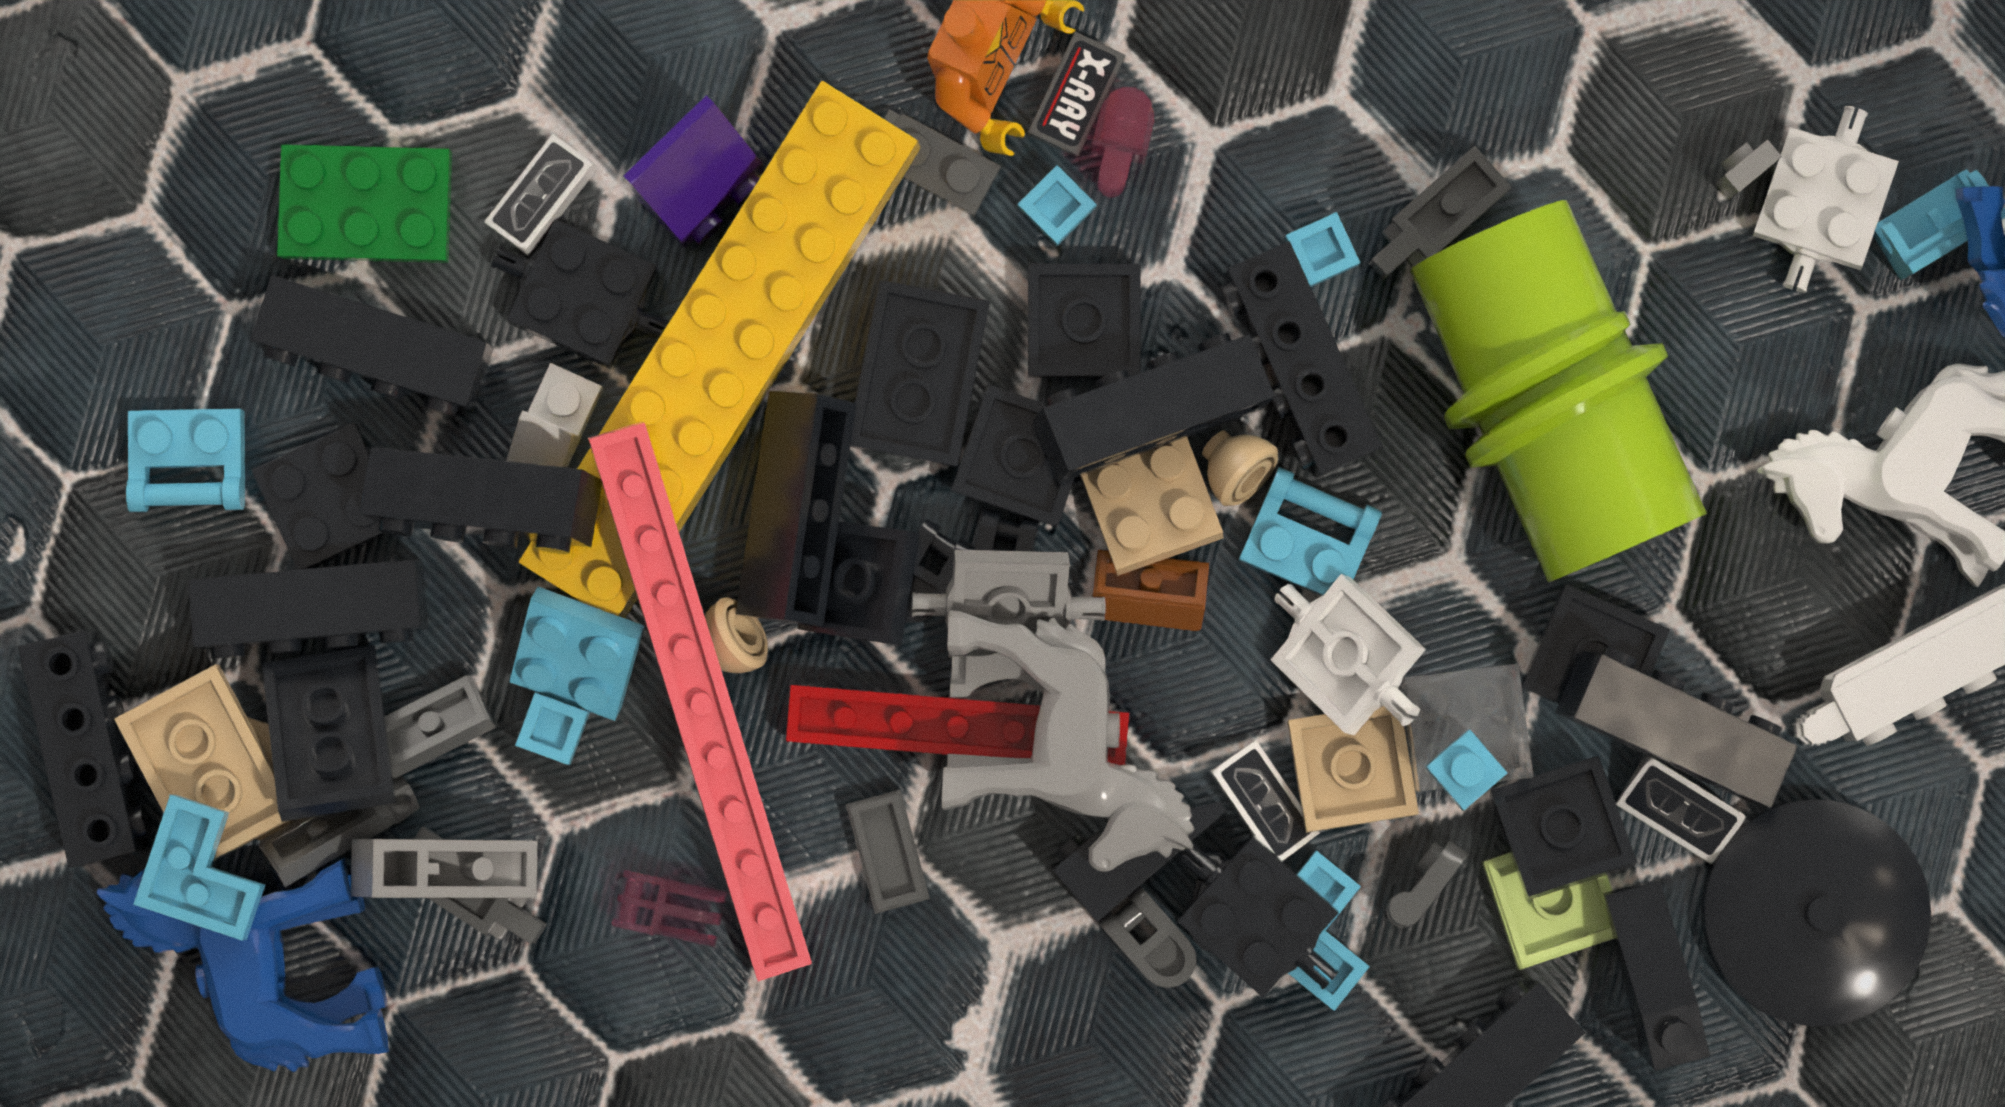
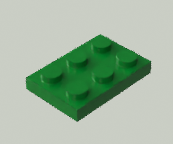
(364, 203)

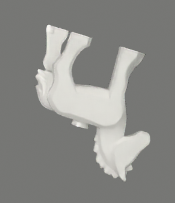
(1906, 471)

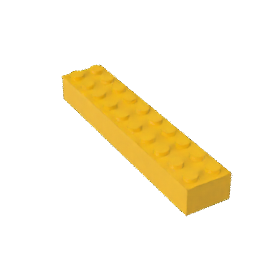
(743, 320)

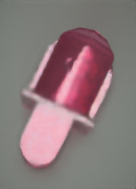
(1122, 137)
(632, 900)

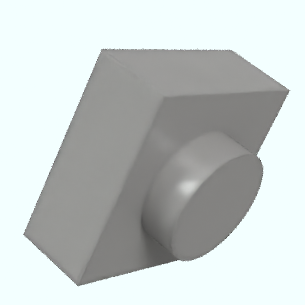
(1745, 167)

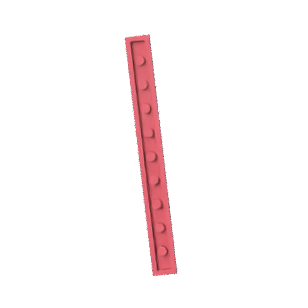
(699, 700)

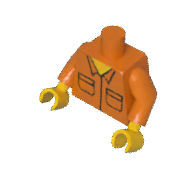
(977, 54)

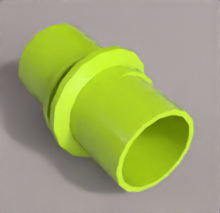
(1556, 390)

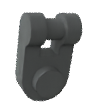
(1437, 869)
(1164, 956)

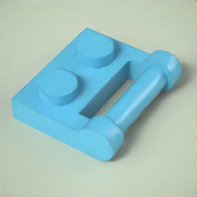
(186, 441)
(1300, 552)

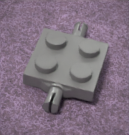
(1009, 591)

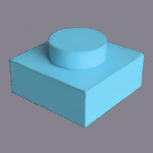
(1056, 205)
(1323, 249)
(552, 728)
(1465, 770)

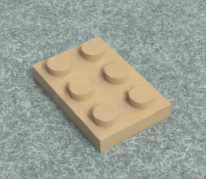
(205, 750)

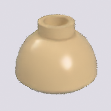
(1238, 466)
(736, 638)

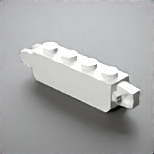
(1910, 674)

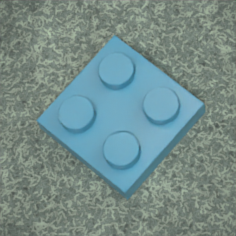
(576, 653)

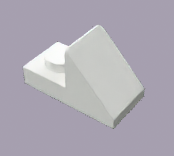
(555, 419)

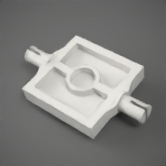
(1825, 199)
(1347, 654)

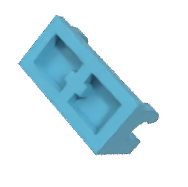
(1926, 226)

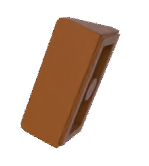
(1158, 594)

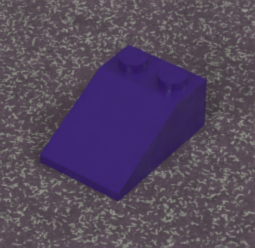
(695, 174)

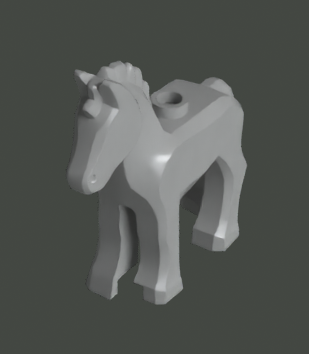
(1070, 739)

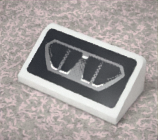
(541, 194)
(1263, 800)
(1679, 809)

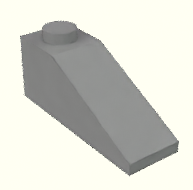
(443, 868)

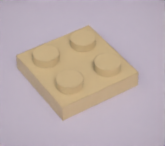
(1152, 506)
(1352, 776)

